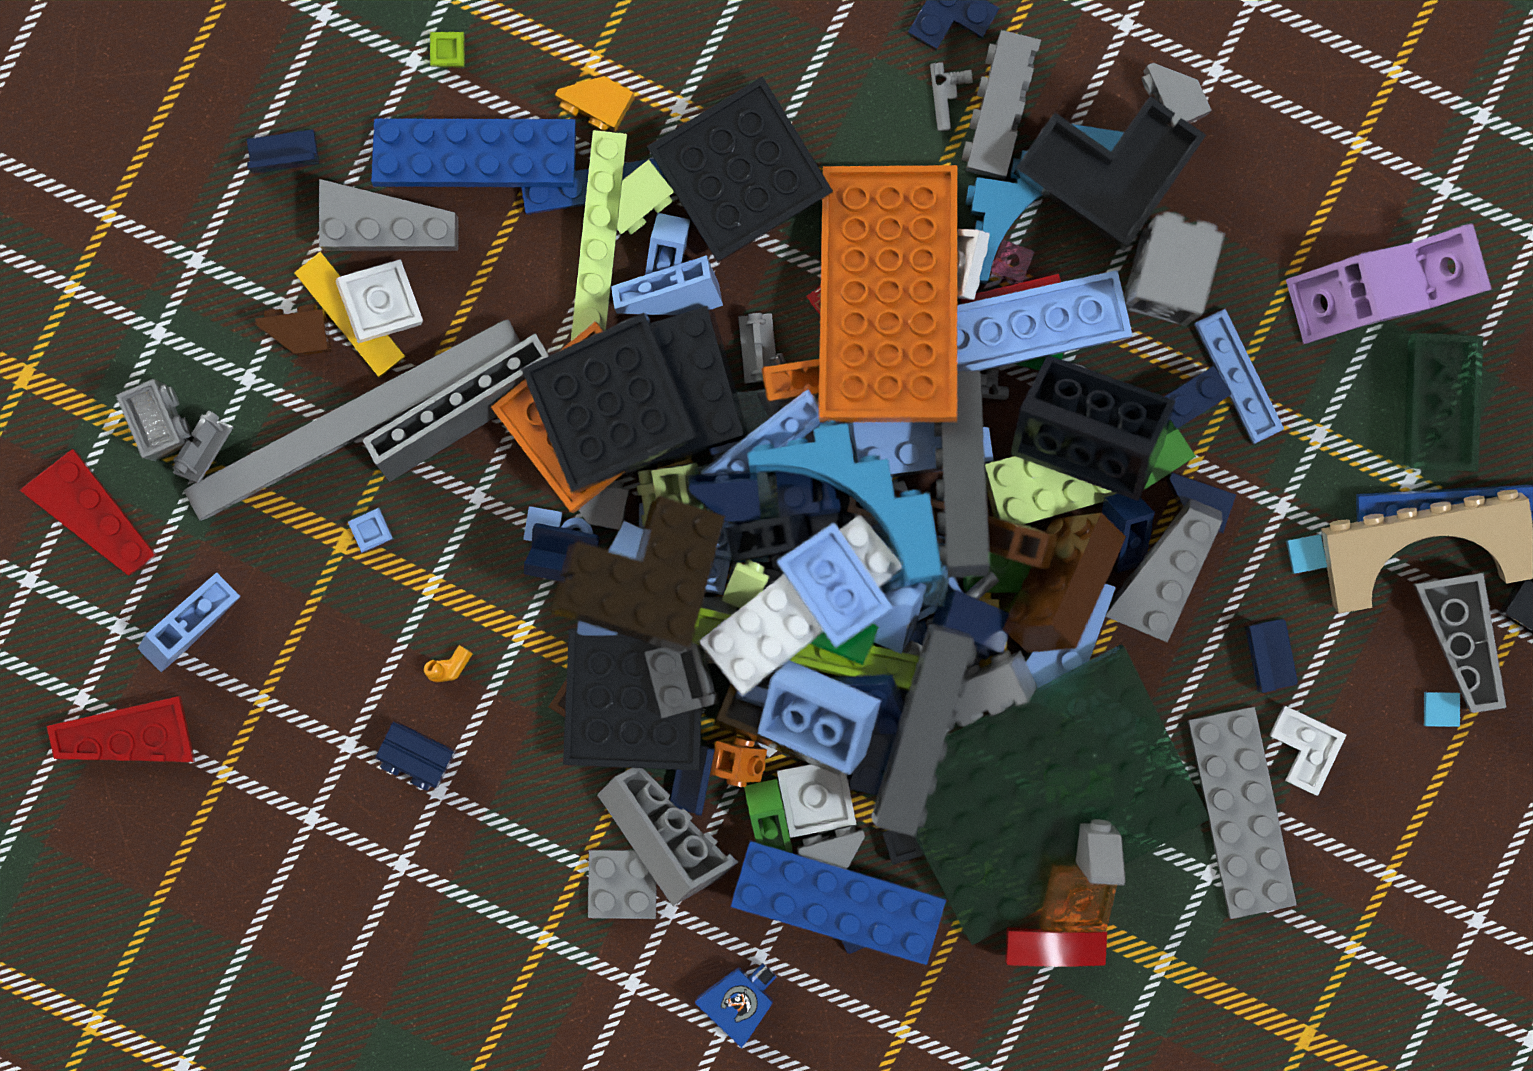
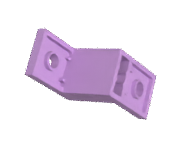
(1388, 283)

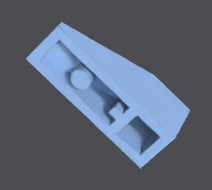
(670, 290)
(187, 622)

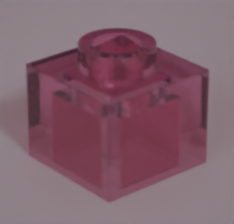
(1003, 270)

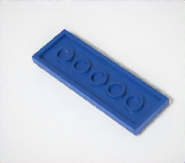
(474, 153)
(838, 902)

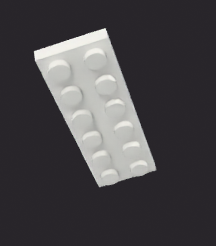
(778, 621)

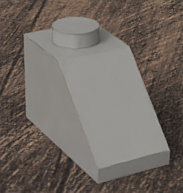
(1100, 853)

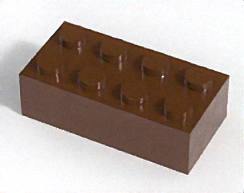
(1061, 598)

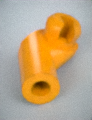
(448, 669)

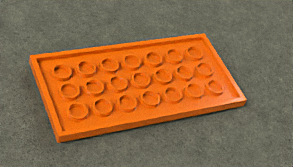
(889, 294)

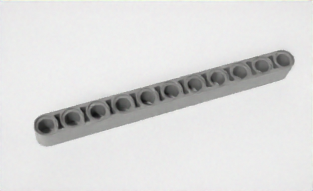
(347, 422)

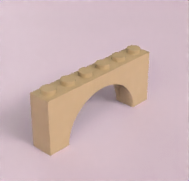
(1361, 548)

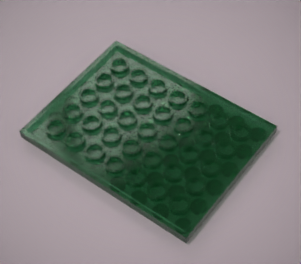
(1029, 777)

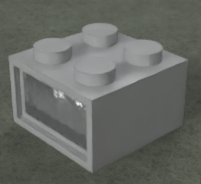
(154, 419)

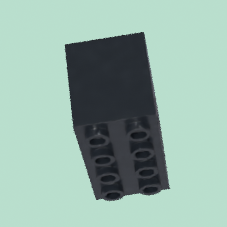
(1092, 427)

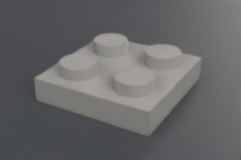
(620, 886)

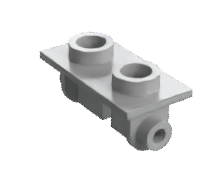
(756, 344)
(199, 454)

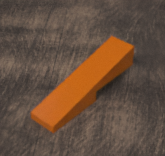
(791, 379)

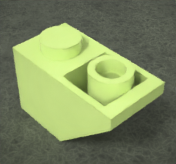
(641, 193)
(745, 584)

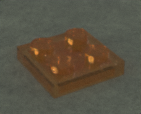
(1075, 903)

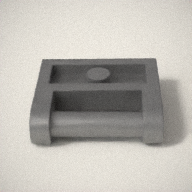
(672, 684)

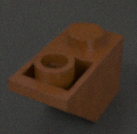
(299, 332)

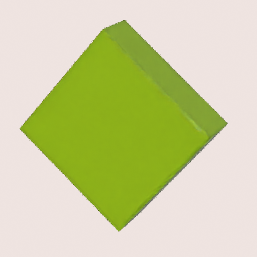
(447, 49)

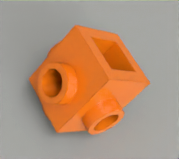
(738, 761)

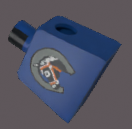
(738, 1002)

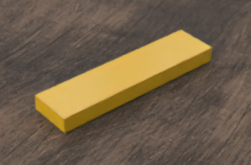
(320, 280)

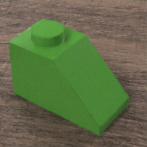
(768, 815)

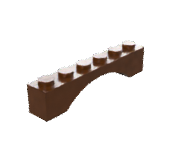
(1004, 537)

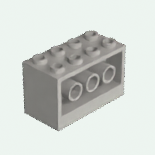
(1173, 269)

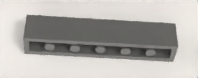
(450, 412)
(963, 483)
(923, 729)

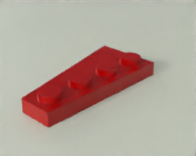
(86, 508)
(130, 734)

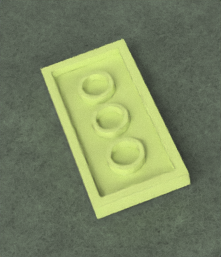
(1030, 492)

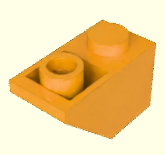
(597, 99)

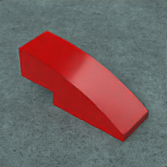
(1055, 949)

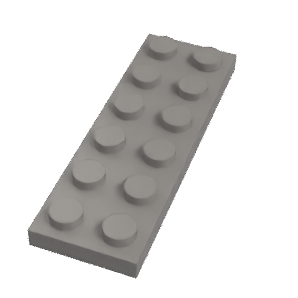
(1242, 812)

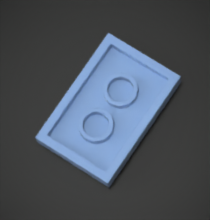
(834, 585)

